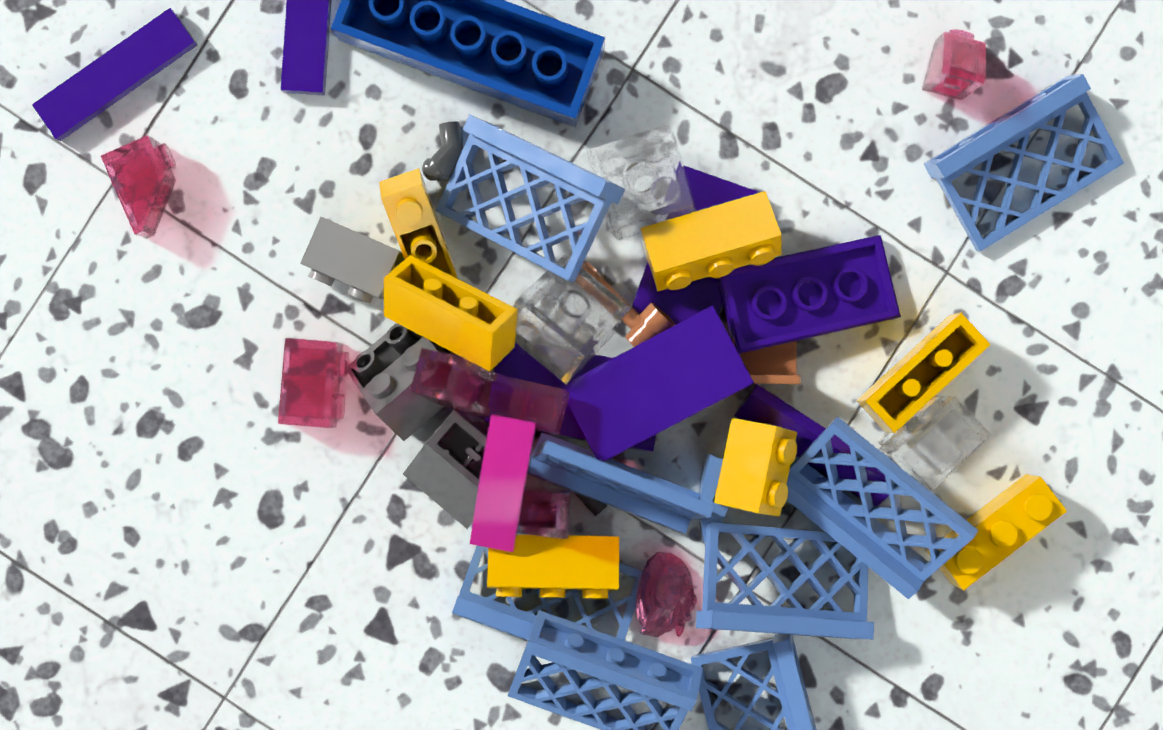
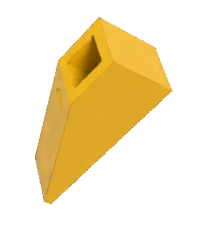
(415, 220)

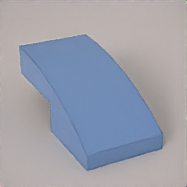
(707, 490)

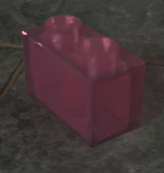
(312, 383)

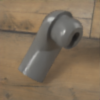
(445, 159)

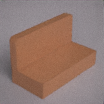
(773, 364)

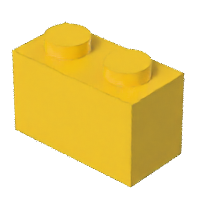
(756, 467)

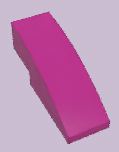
(502, 482)

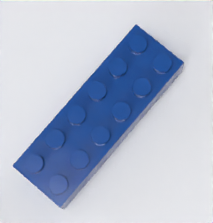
(481, 47)

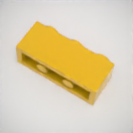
(712, 241)
(450, 312)
(923, 372)
(1003, 528)
(556, 566)

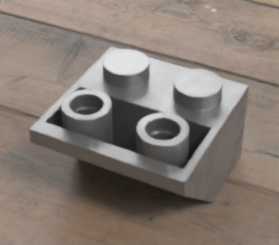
(385, 380)
(451, 466)

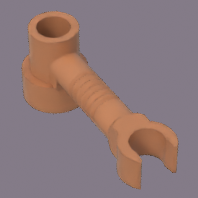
(644, 325)

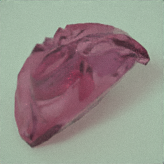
(665, 595)

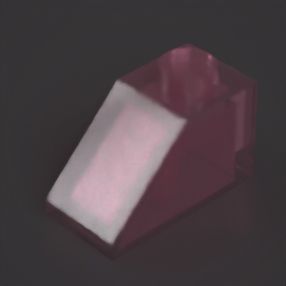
(956, 65)
(142, 181)
(545, 512)

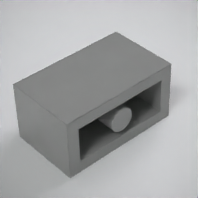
(349, 258)

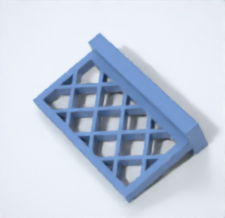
(1016, 126)
(550, 169)
(616, 484)
(856, 524)
(774, 618)
(520, 623)
(611, 663)
(788, 679)

